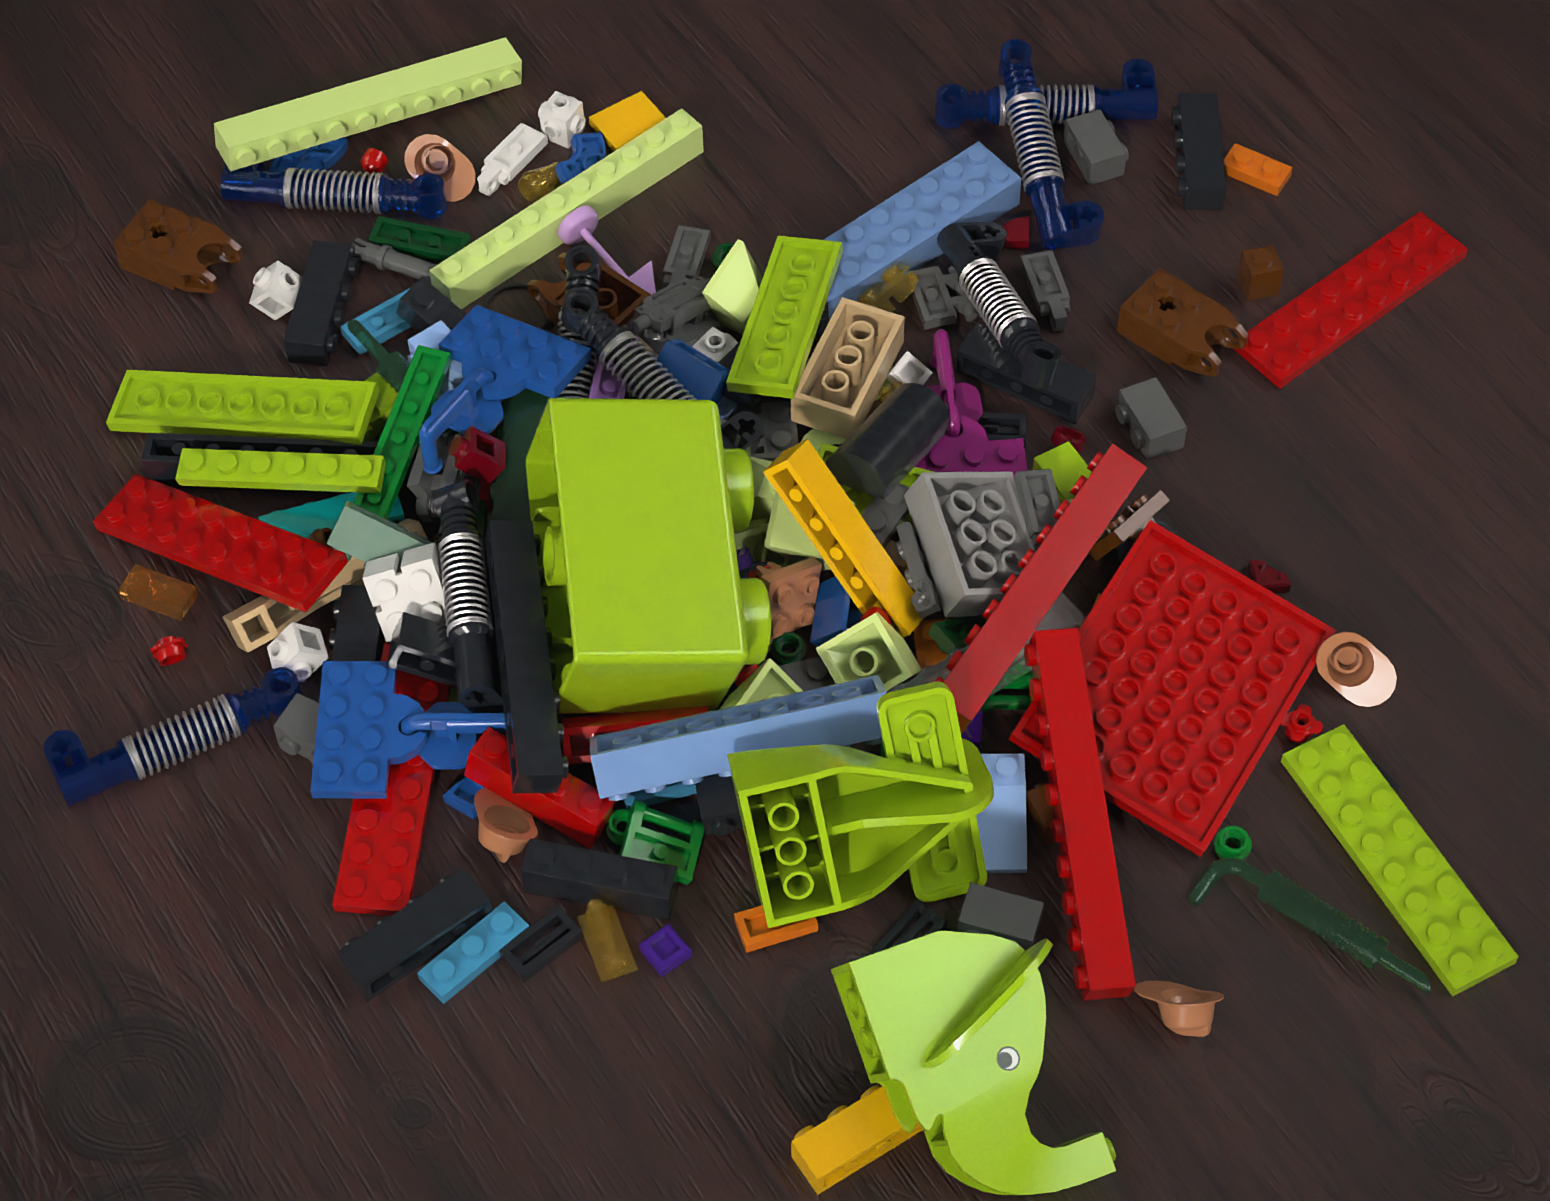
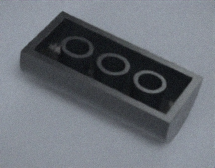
(891, 441)

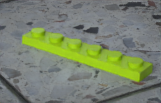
(281, 470)

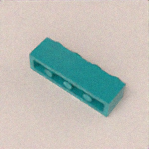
(319, 515)

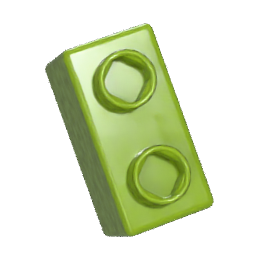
(643, 553)

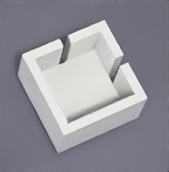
(412, 590)

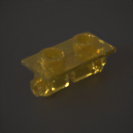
(894, 284)
(606, 941)

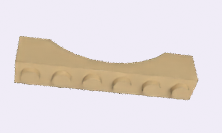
(266, 618)

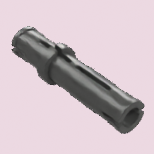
(386, 258)

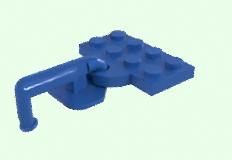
(497, 363)
(370, 727)

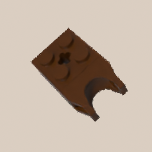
(174, 248)
(616, 294)
(1179, 323)

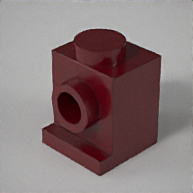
(479, 455)

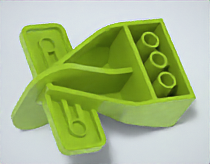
(845, 823)

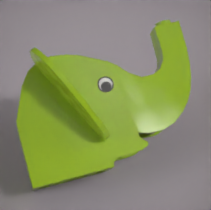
(957, 1046)

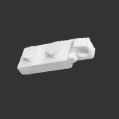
(510, 157)

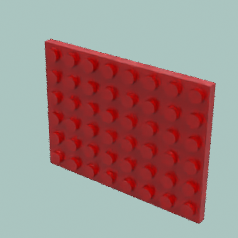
(1186, 683)

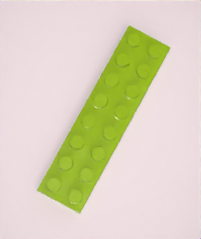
(243, 406)
(1399, 860)

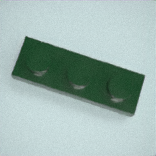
(418, 239)

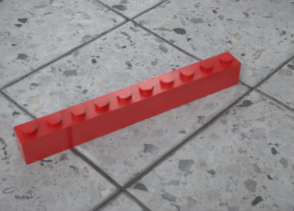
(1041, 581)
(1080, 815)

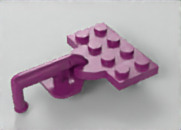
(972, 448)

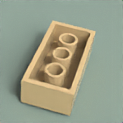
(847, 368)

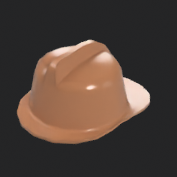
(438, 156)
(1356, 669)
(502, 825)
(1182, 1007)

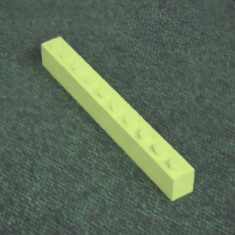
(367, 103)
(534, 230)

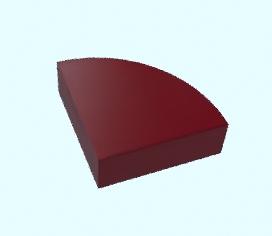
(1017, 233)
(1268, 577)

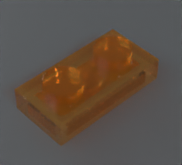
(158, 592)

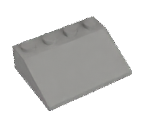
(969, 535)

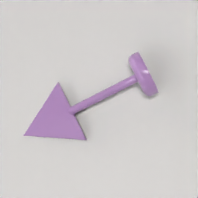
(579, 227)

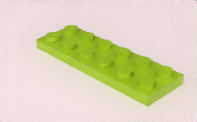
(785, 317)

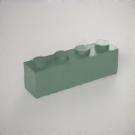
(371, 536)

